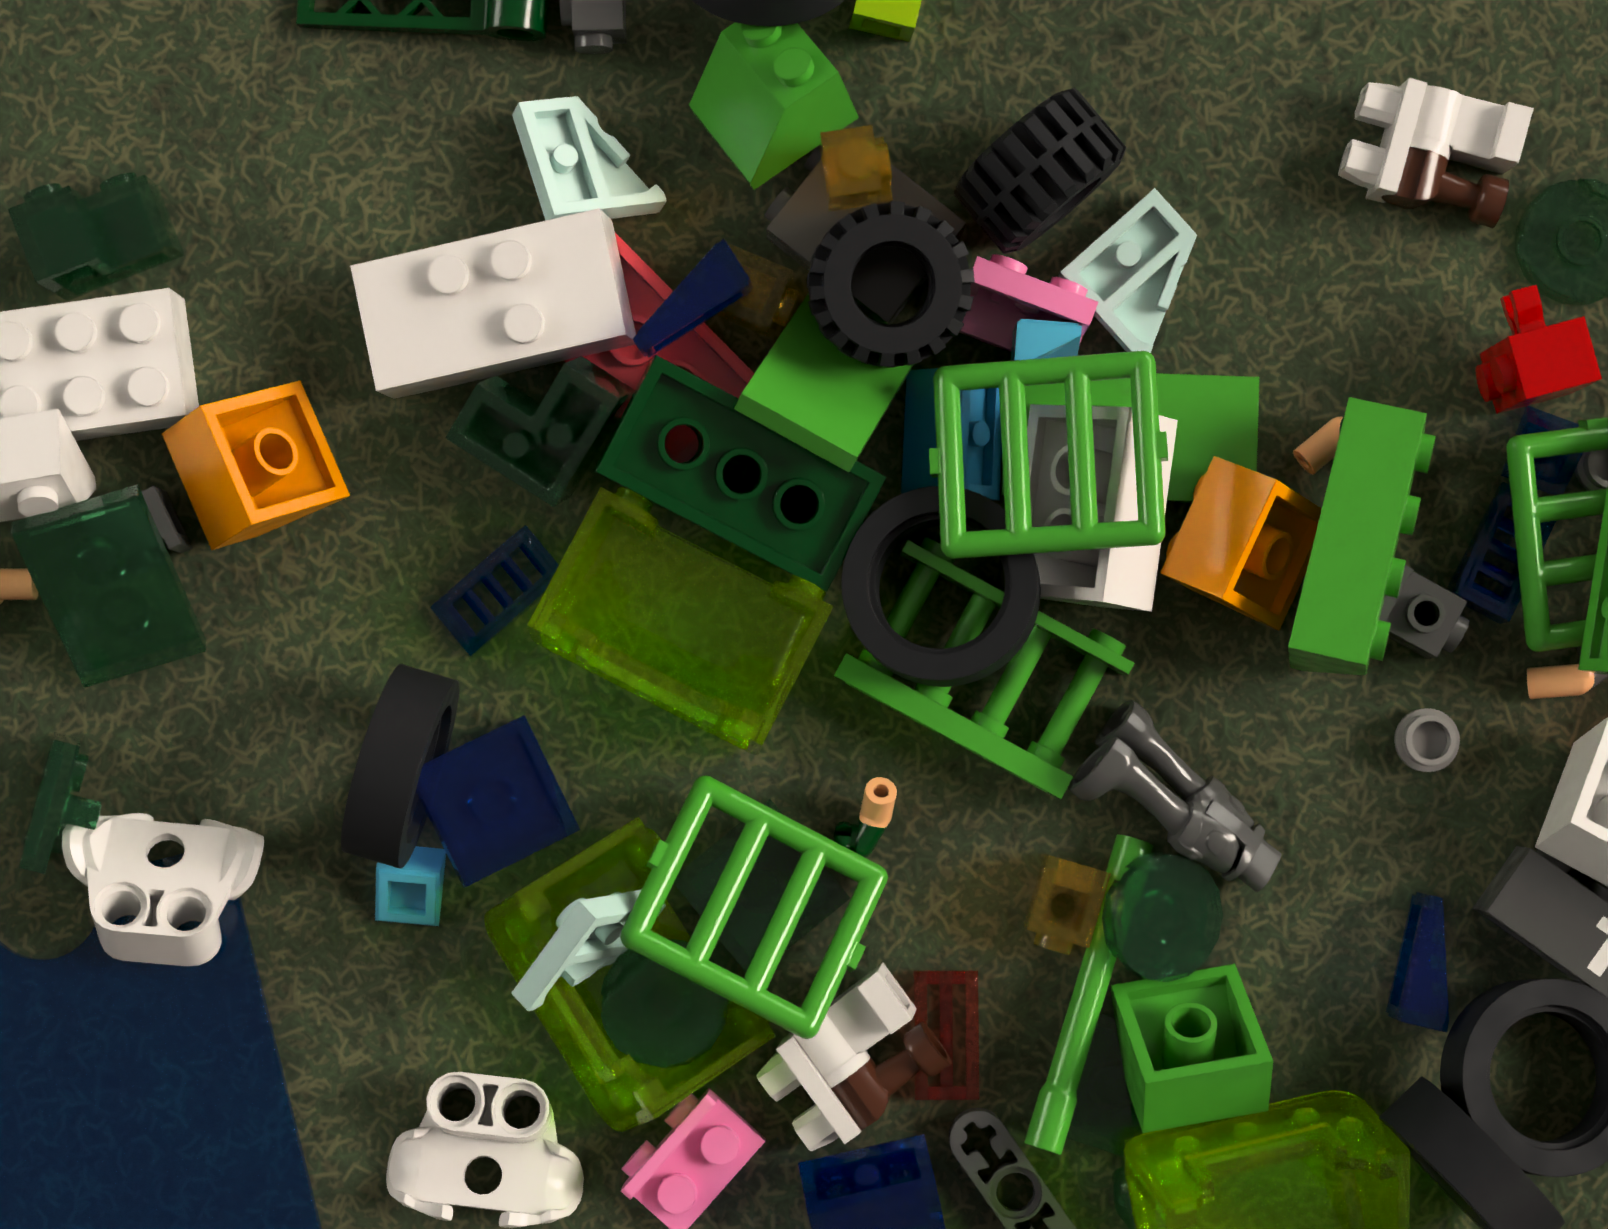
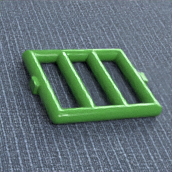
(1532, 510)
(1085, 531)
(694, 961)

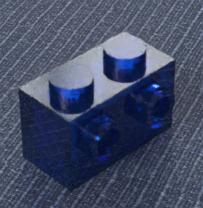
(873, 1188)

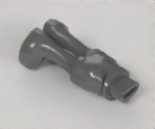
(1201, 824)

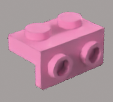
(1007, 294)

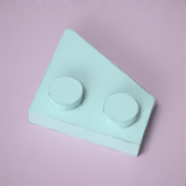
(578, 163)
(1135, 270)
(582, 945)

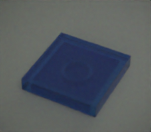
(494, 801)

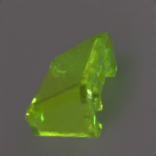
(678, 622)
(614, 1083)
(1294, 1167)

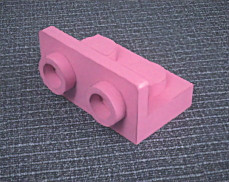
(692, 1161)

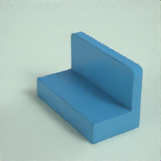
(979, 436)

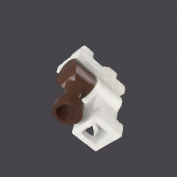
(1420, 136)
(837, 1069)

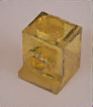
(855, 168)
(1086, 888)

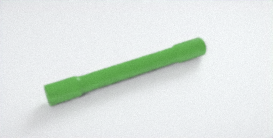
(1059, 1093)

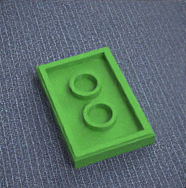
(819, 393)

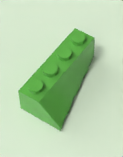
(1358, 538)

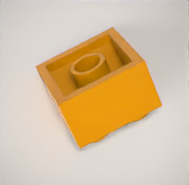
(254, 463)
(1244, 542)

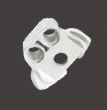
(121, 881)
(538, 1174)

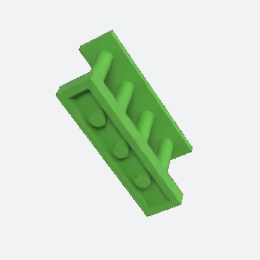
(986, 729)

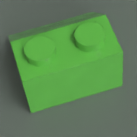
(769, 98)
(1191, 1049)

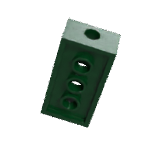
(696, 488)

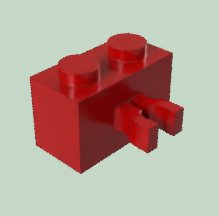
(1537, 358)

